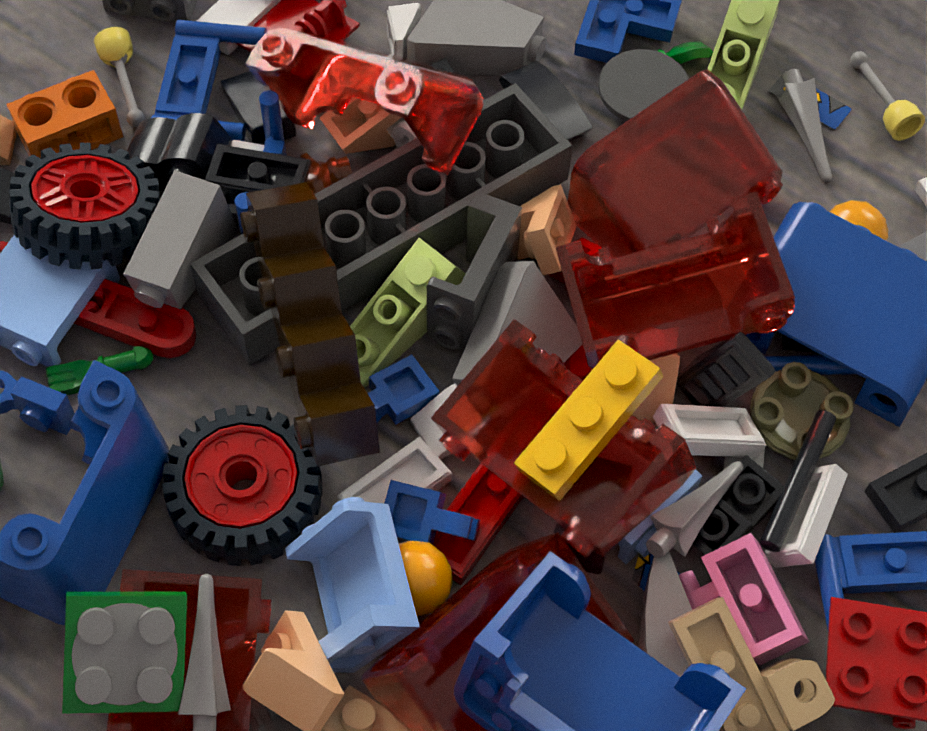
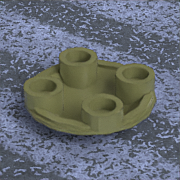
(788, 403)

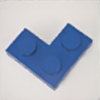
(610, 21)

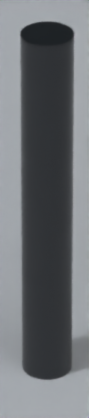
(797, 481)

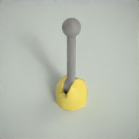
(115, 50)
(901, 116)

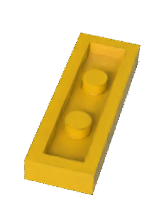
(588, 419)

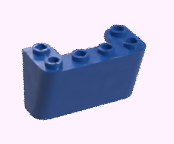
(856, 305)

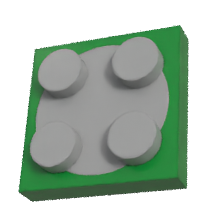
(124, 652)

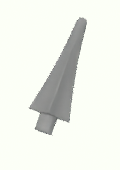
(802, 108)
(682, 520)
(205, 683)

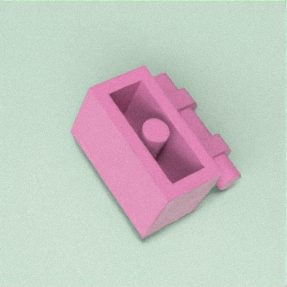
(753, 596)

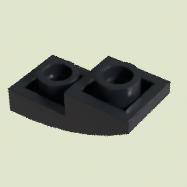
(550, 98)
(740, 508)

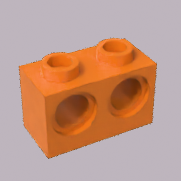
(65, 114)

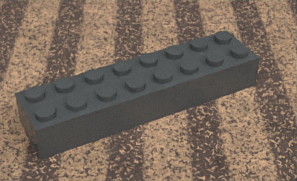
(387, 206)

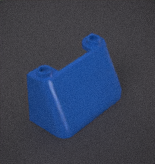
(83, 551)
(562, 669)

